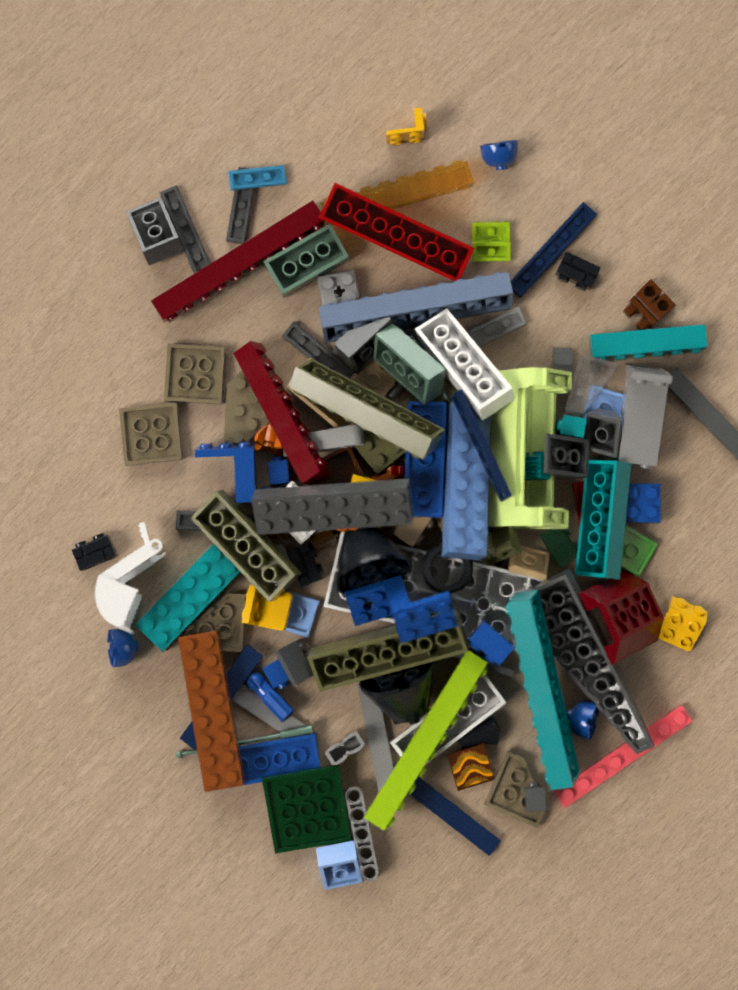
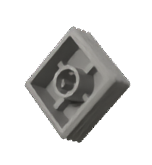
(330, 283)

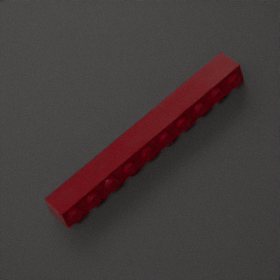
(237, 262)

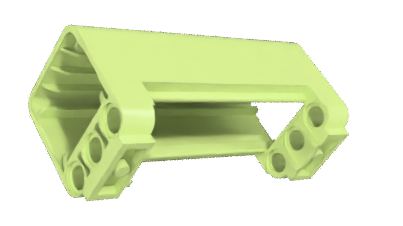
(522, 429)

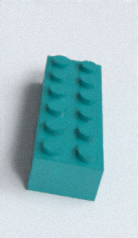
(603, 519)
(188, 598)

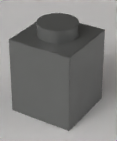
(535, 797)

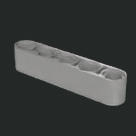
(337, 438)
(360, 843)

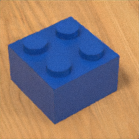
(644, 503)
(491, 643)

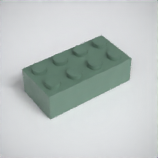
(306, 260)
(409, 363)

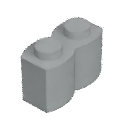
(340, 750)

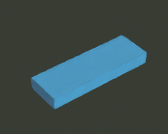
(257, 177)

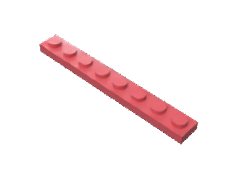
(622, 757)

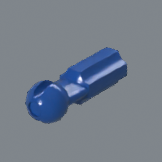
(269, 696)

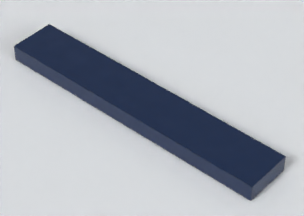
(552, 249)
(481, 445)
(236, 677)
(454, 816)

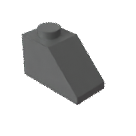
(562, 359)

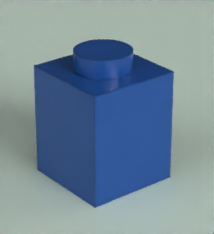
(278, 471)
(276, 674)

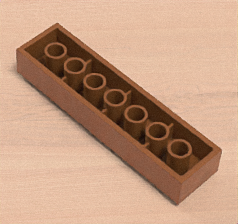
(211, 711)

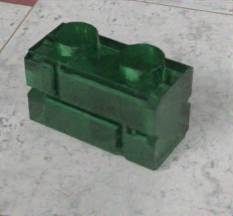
(560, 545)

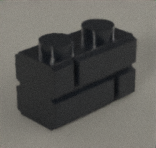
(577, 271)
(94, 552)
(304, 560)

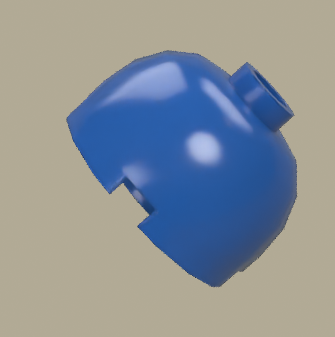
(500, 154)
(122, 647)
(583, 718)

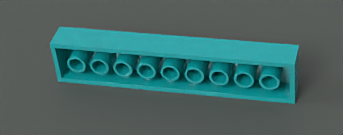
(543, 689)

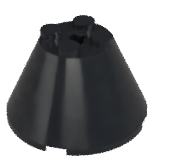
(368, 559)
(403, 693)

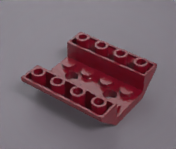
(624, 598)

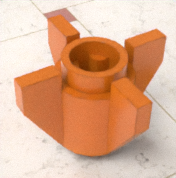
(268, 441)

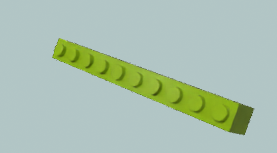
(425, 740)

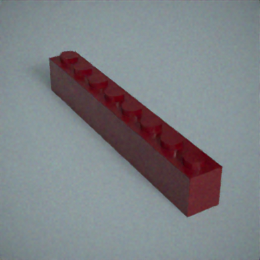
(280, 412)

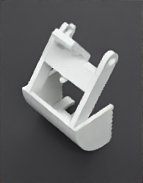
(118, 601)

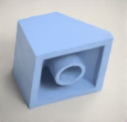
(339, 865)

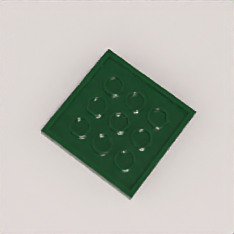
(306, 808)

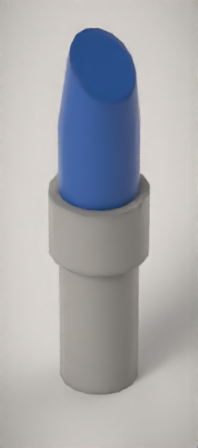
(396, 390)

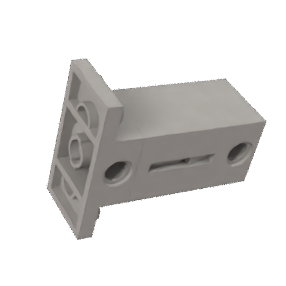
(643, 414)

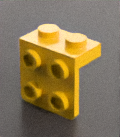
(413, 134)
(266, 614)
(682, 623)

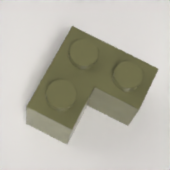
(501, 545)

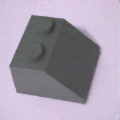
(603, 432)
(295, 662)

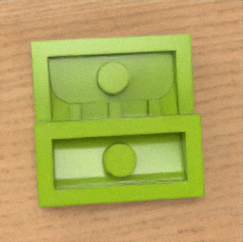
(491, 241)

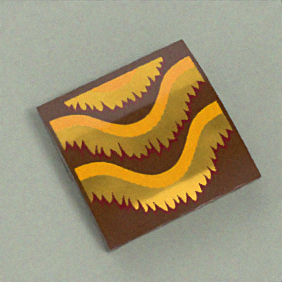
(470, 766)

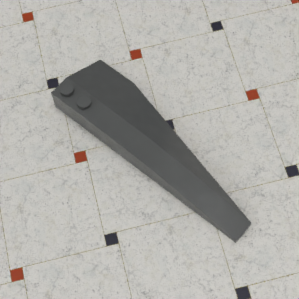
(579, 647)

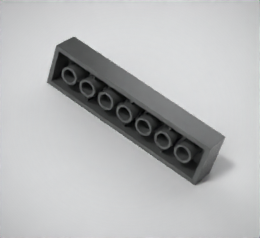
(333, 506)

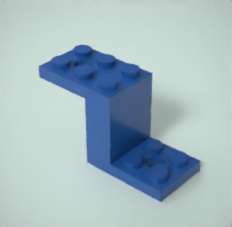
(244, 464)
(410, 619)

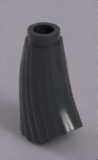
(485, 732)

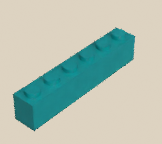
(648, 342)

